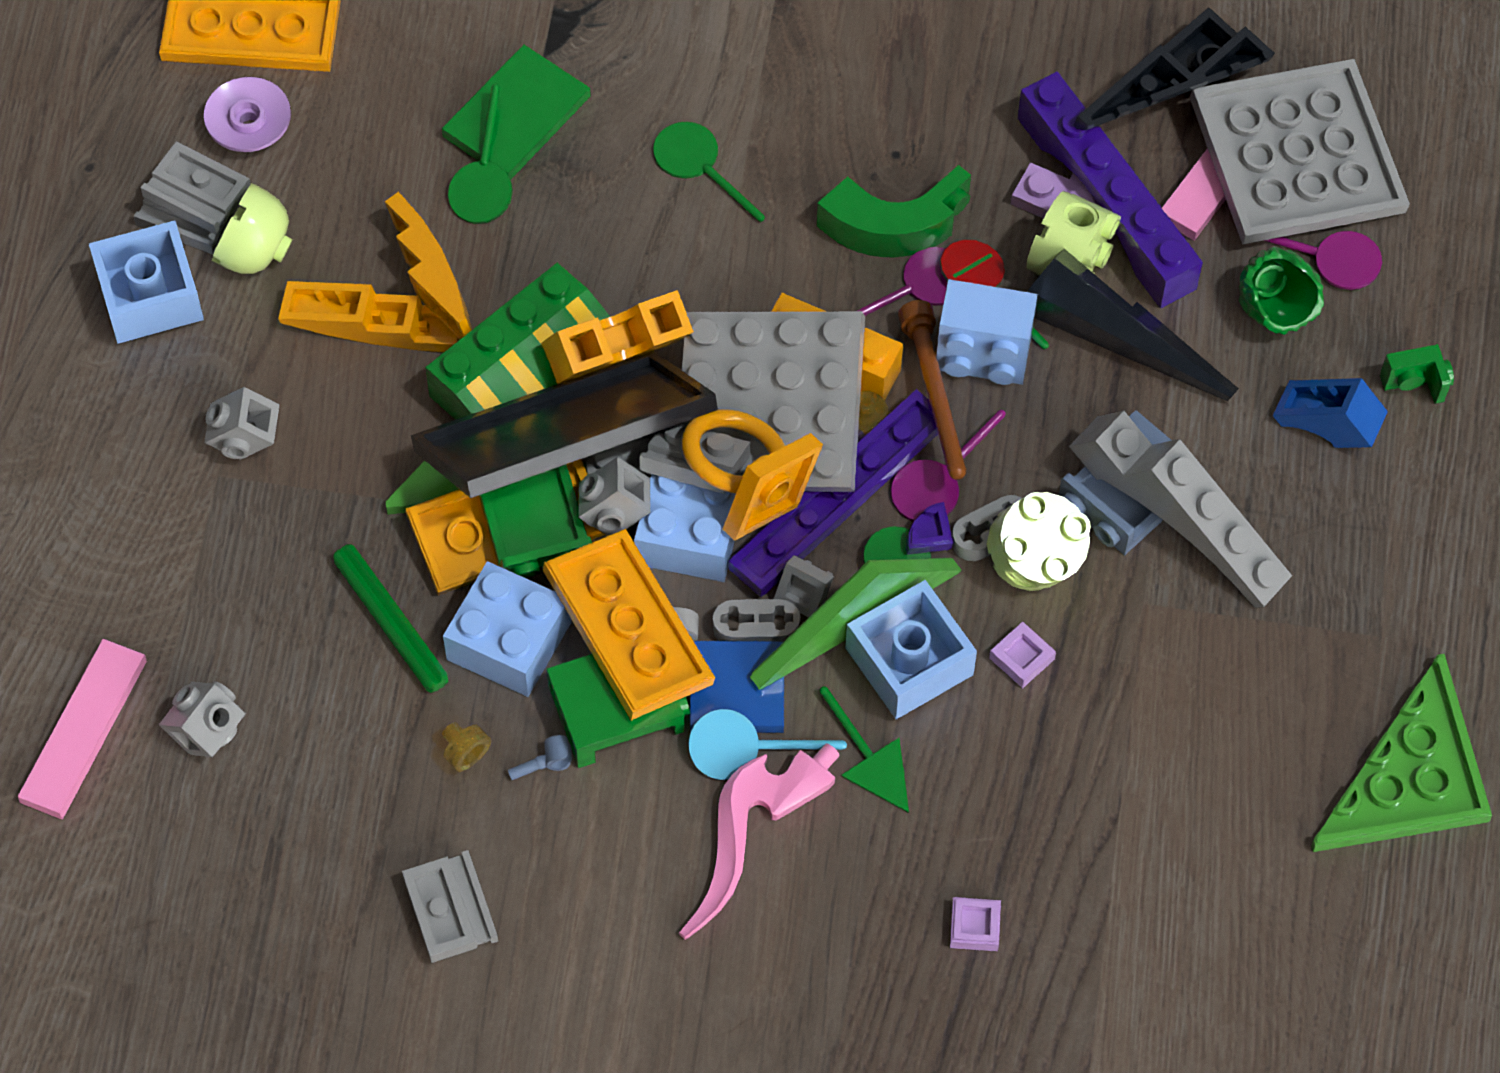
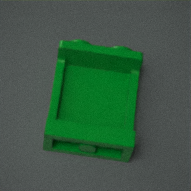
(534, 521)
(594, 714)

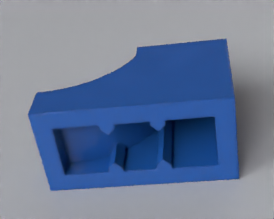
(1334, 409)

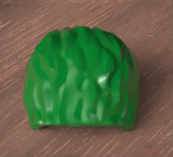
(1280, 290)

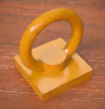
(769, 484)

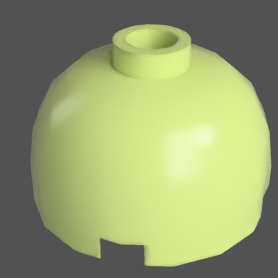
(254, 234)

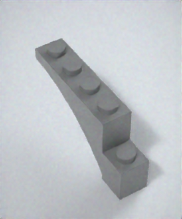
(1186, 497)

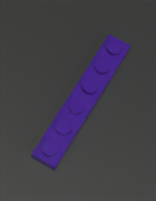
(800, 531)

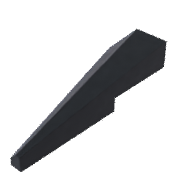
(1193, 58)
(1088, 308)

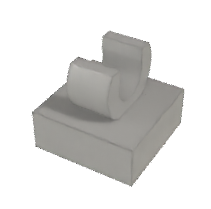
(804, 585)

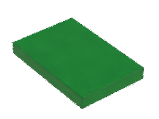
(531, 108)

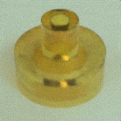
(872, 411)
(465, 745)

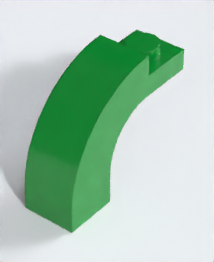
(893, 228)

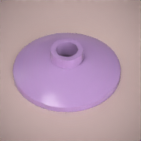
(243, 101)

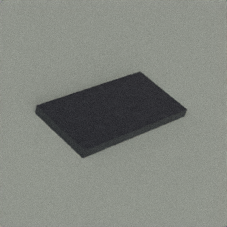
(563, 423)

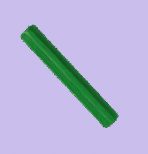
(390, 618)

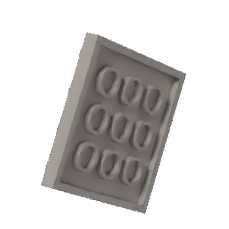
(1298, 151)
(791, 373)

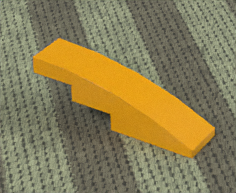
(429, 267)
(364, 316)

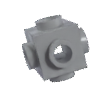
(241, 423)
(614, 497)
(203, 718)

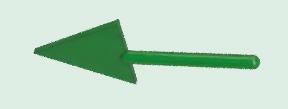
(879, 772)

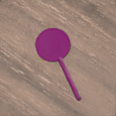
(1342, 258)
(921, 280)
(928, 481)

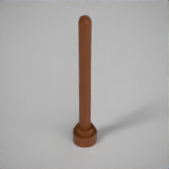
(918, 323)

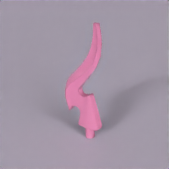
(751, 787)

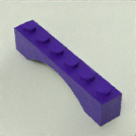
(1152, 242)

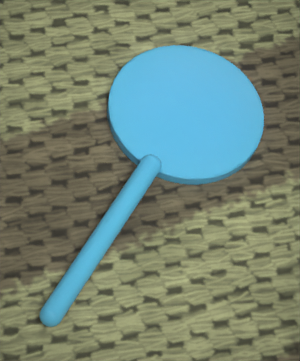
(728, 740)

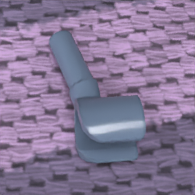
(556, 757)

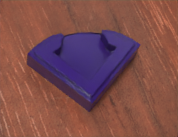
(930, 531)

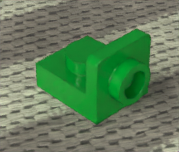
(1418, 366)

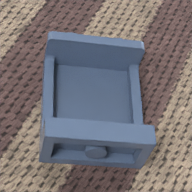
(1111, 513)

